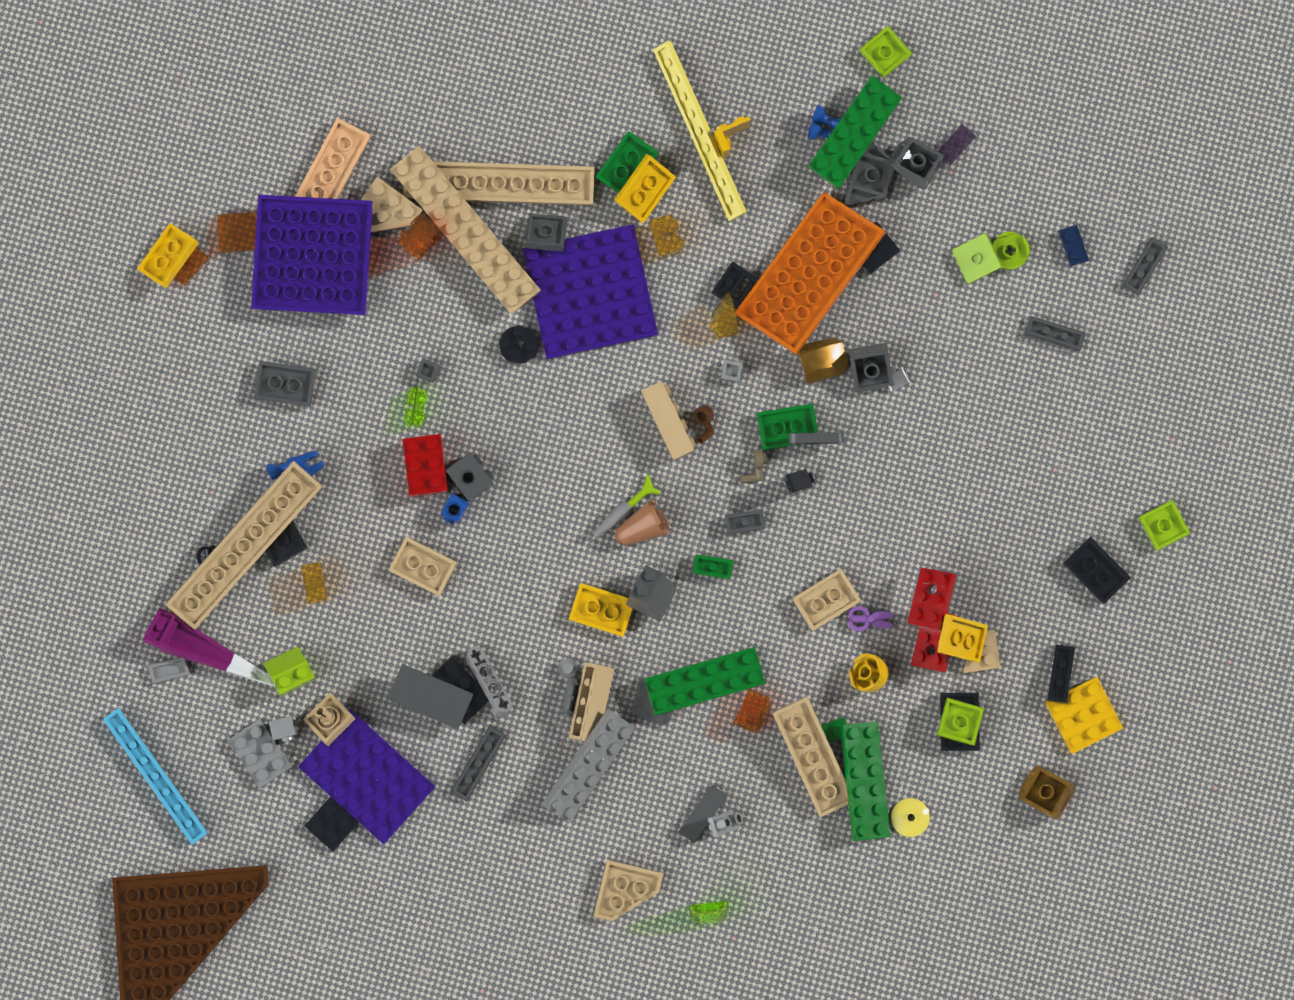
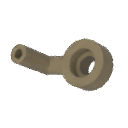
(759, 461)

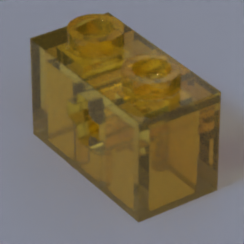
(665, 247)
(315, 583)

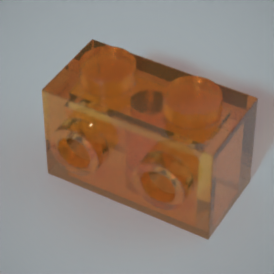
(752, 711)

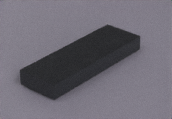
(1061, 674)

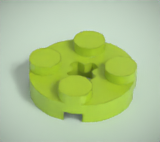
(1014, 241)

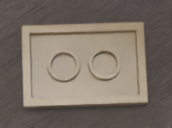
(422, 566)
(826, 599)

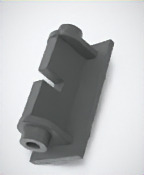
(571, 697)

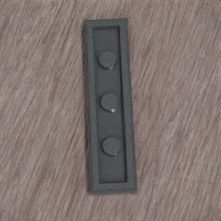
(478, 763)

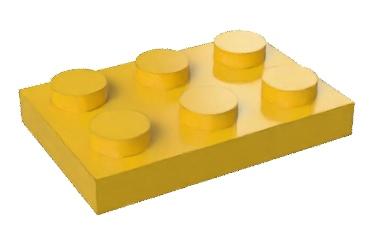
(644, 188)
(168, 255)
(601, 610)
(962, 638)

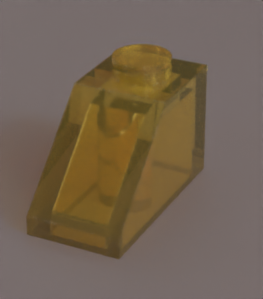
(724, 318)

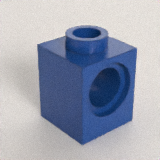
(454, 500)

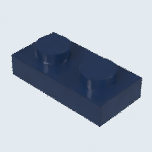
(1073, 245)

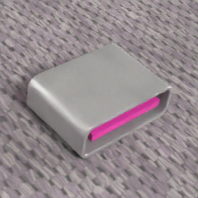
(899, 380)

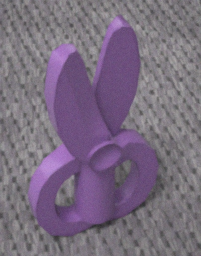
(874, 619)

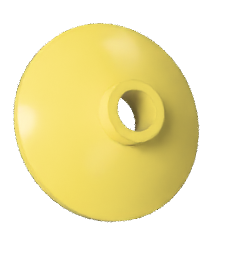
(902, 824)

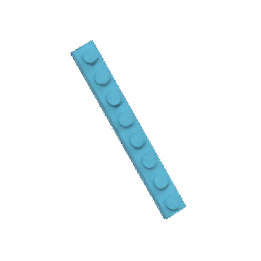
(155, 776)

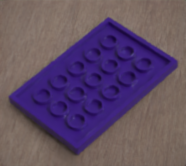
(368, 778)

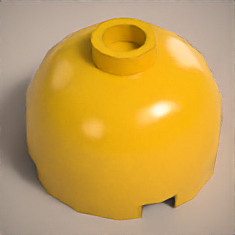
(868, 673)

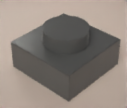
(427, 370)

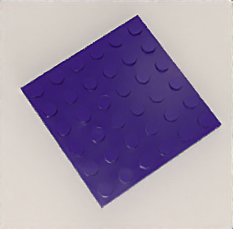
(312, 255)
(591, 292)

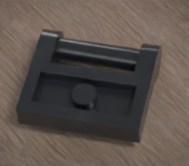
(730, 282)

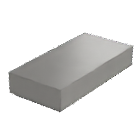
(169, 670)

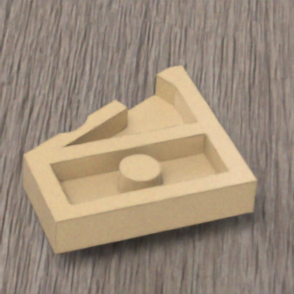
(989, 656)

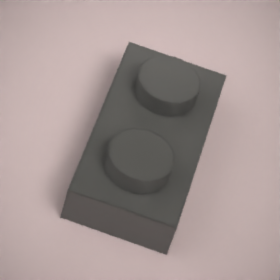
(745, 522)

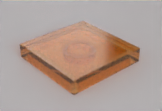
(236, 232)

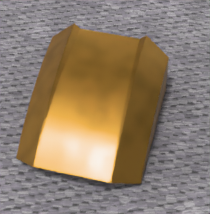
(823, 360)
(1046, 792)

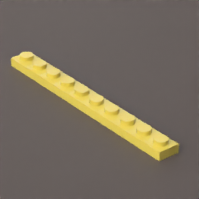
(699, 131)

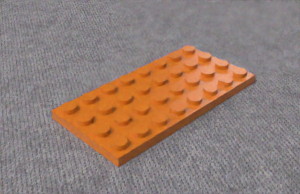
(810, 273)

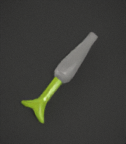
(624, 509)

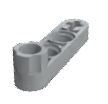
(492, 679)

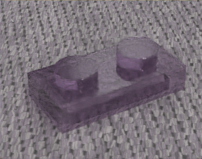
(956, 144)

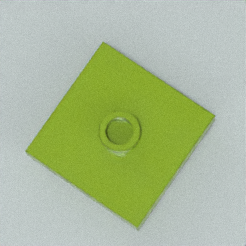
(885, 52)
(977, 258)
(1164, 525)
(960, 721)

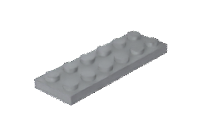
(588, 766)

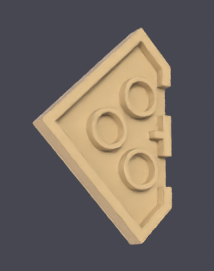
(390, 207)
(624, 889)

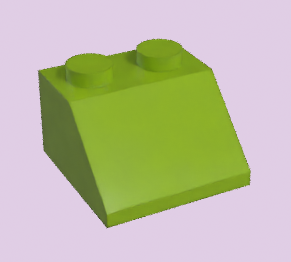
(289, 671)

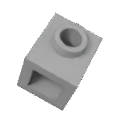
(284, 728)

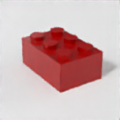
(425, 465)

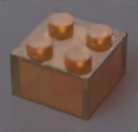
(419, 237)

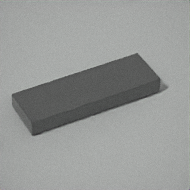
(1144, 266)
(1055, 333)
(699, 817)

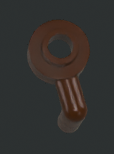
(704, 416)

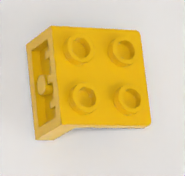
(723, 132)

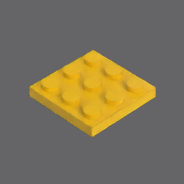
(1085, 716)

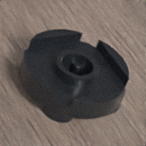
(516, 355)

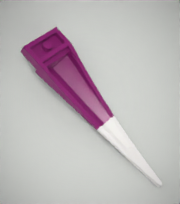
(181, 640)

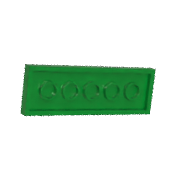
(854, 132)
(704, 681)
(865, 781)

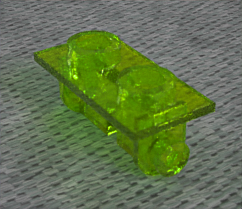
(417, 398)

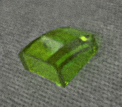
(709, 912)

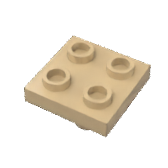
(329, 719)

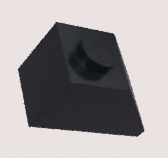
(799, 482)

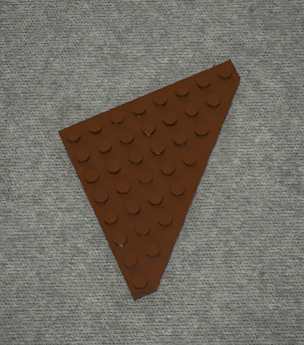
(174, 922)

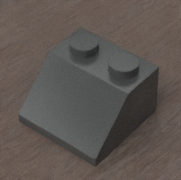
(870, 367)
(651, 594)

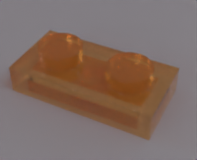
(191, 266)

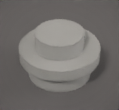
(567, 668)

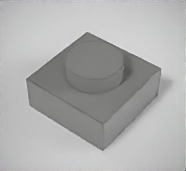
(731, 370)

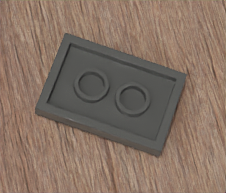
(285, 384)

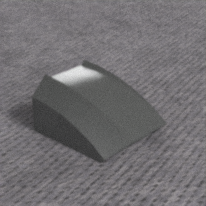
(916, 162)

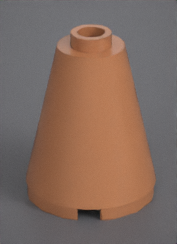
(643, 525)

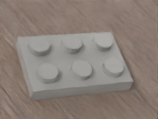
(259, 753)

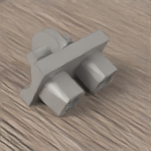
(724, 822)

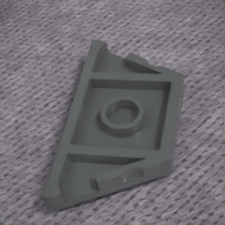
(870, 177)

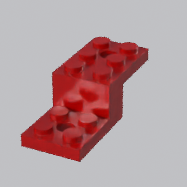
(928, 614)

